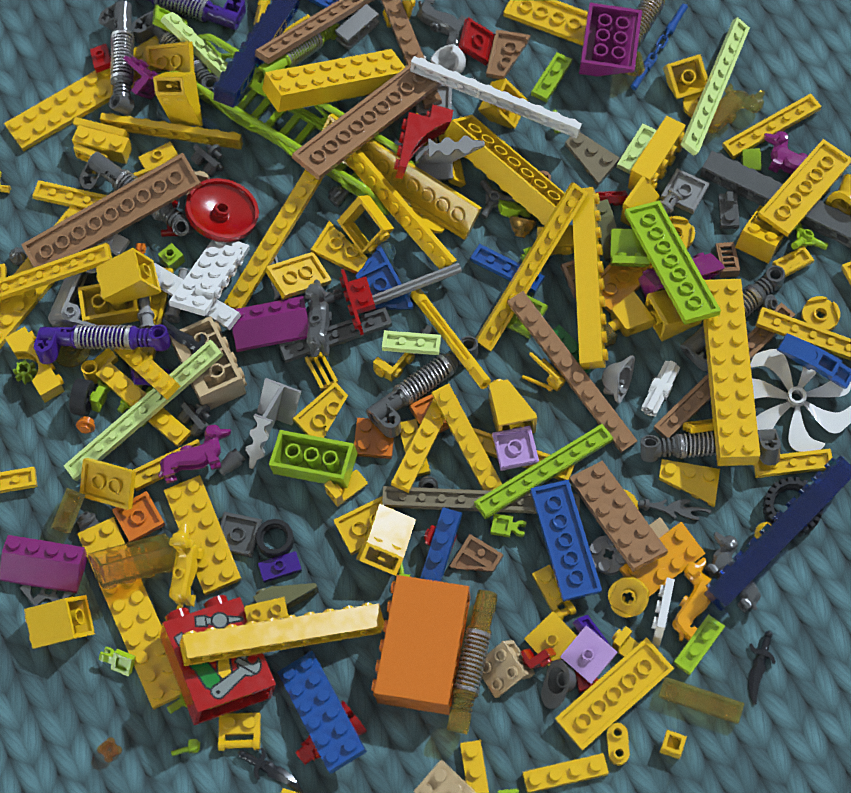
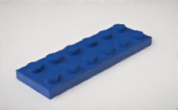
(565, 540)
(321, 712)

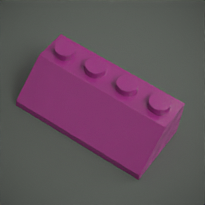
(707, 265)
(271, 324)
(42, 563)

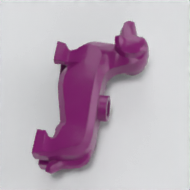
(781, 155)
(195, 457)

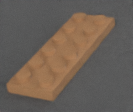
(618, 516)

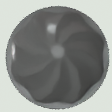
(17, 256)
(428, 482)

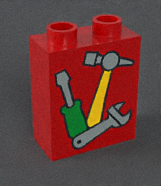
(219, 685)

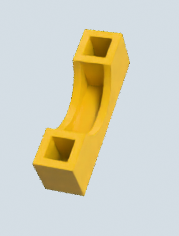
(45, 381)

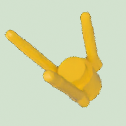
(554, 380)

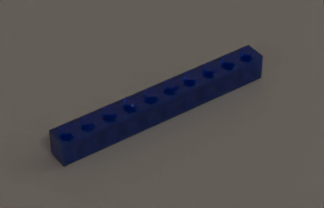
(241, 70)
(779, 534)

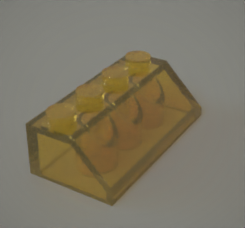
(133, 561)

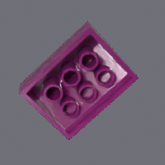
(610, 40)

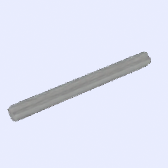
(417, 283)

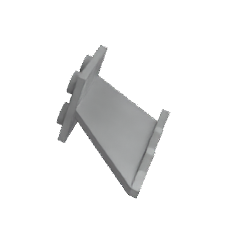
(438, 157)
(276, 403)

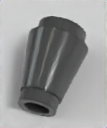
(231, 462)

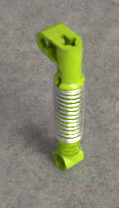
(292, 57)

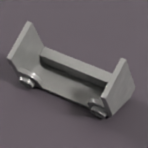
(64, 310)

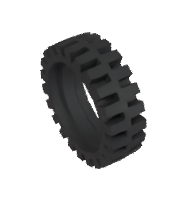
(778, 487)

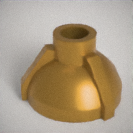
(521, 226)

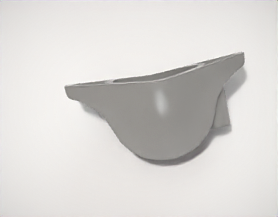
(618, 378)

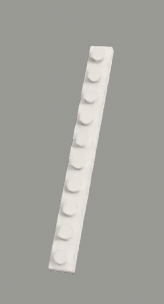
(496, 97)

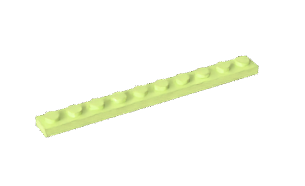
(715, 87)
(144, 409)

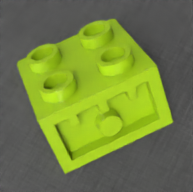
(627, 249)

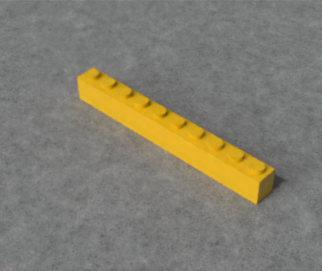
(589, 283)
(281, 634)

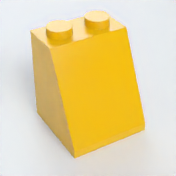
(127, 277)
(666, 318)
(509, 407)
(59, 621)

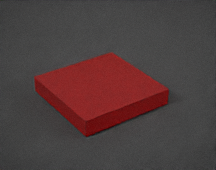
(476, 41)

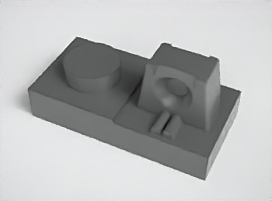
(728, 211)

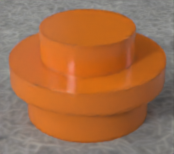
(85, 425)

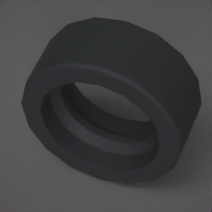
(79, 397)
(272, 524)

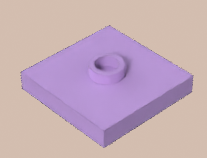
(515, 448)
(589, 654)

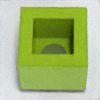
(171, 257)

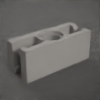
(357, 27)

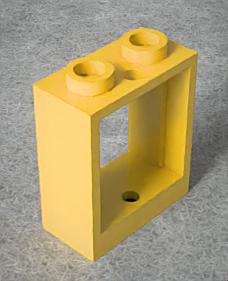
(348, 219)

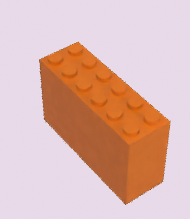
(421, 644)

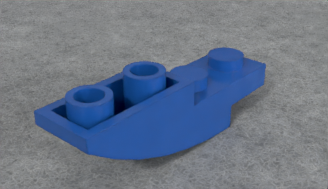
(815, 359)

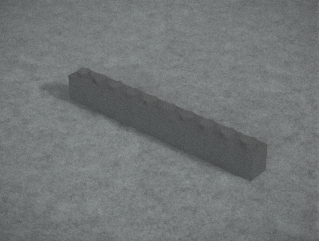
(761, 188)

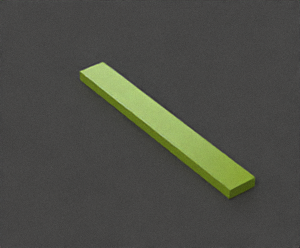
(543, 471)

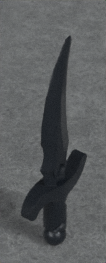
(184, 338)
(759, 665)
(270, 769)

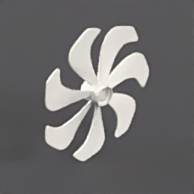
(798, 436)

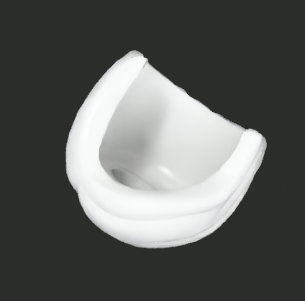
(450, 58)

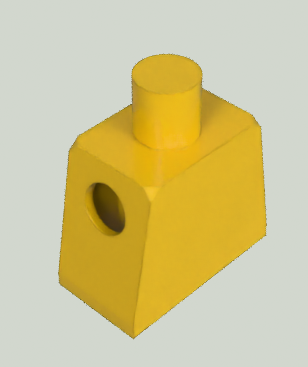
(631, 316)

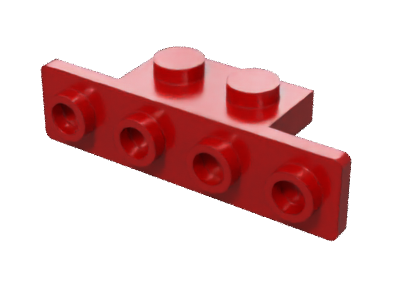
(360, 297)

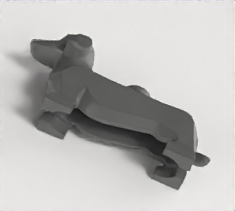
(441, 21)
(318, 319)
(728, 545)

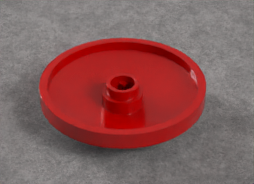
(222, 210)

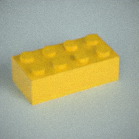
(658, 153)

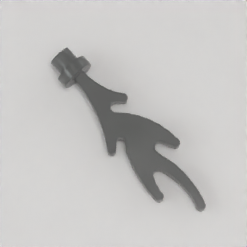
(677, 506)

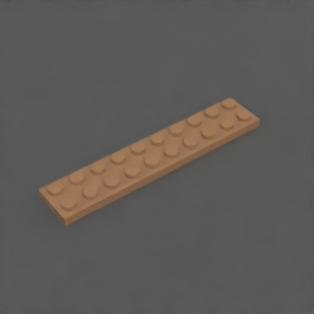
(363, 122)
(114, 212)

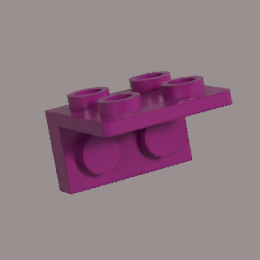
(145, 85)

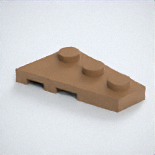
(504, 53)

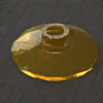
(72, 360)

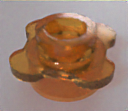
(103, 749)

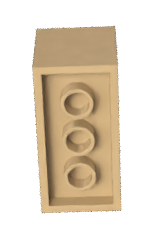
(224, 378)

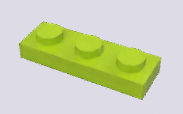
(551, 77)
(699, 644)

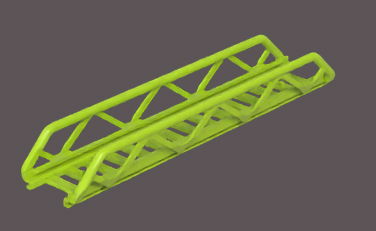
(253, 124)

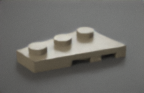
(594, 157)

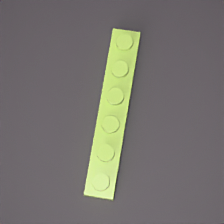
(200, 49)

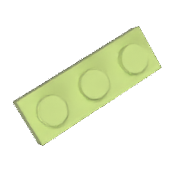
(635, 148)
(411, 342)

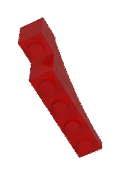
(417, 132)

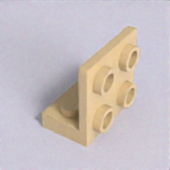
(504, 668)

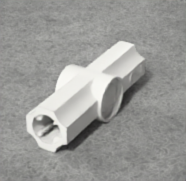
(660, 388)

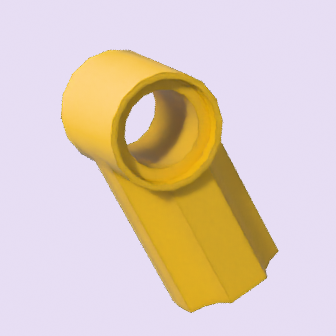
(91, 367)

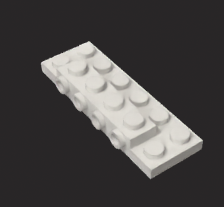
(209, 276)

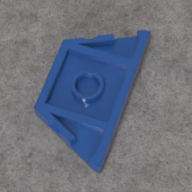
(381, 278)

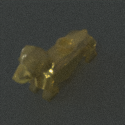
(731, 104)

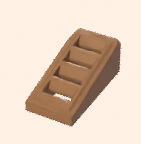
(728, 271)

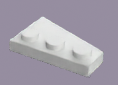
(662, 609)

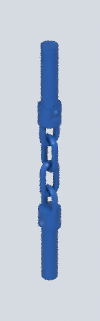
(670, 28)

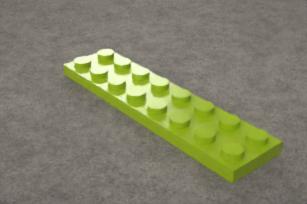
(672, 262)

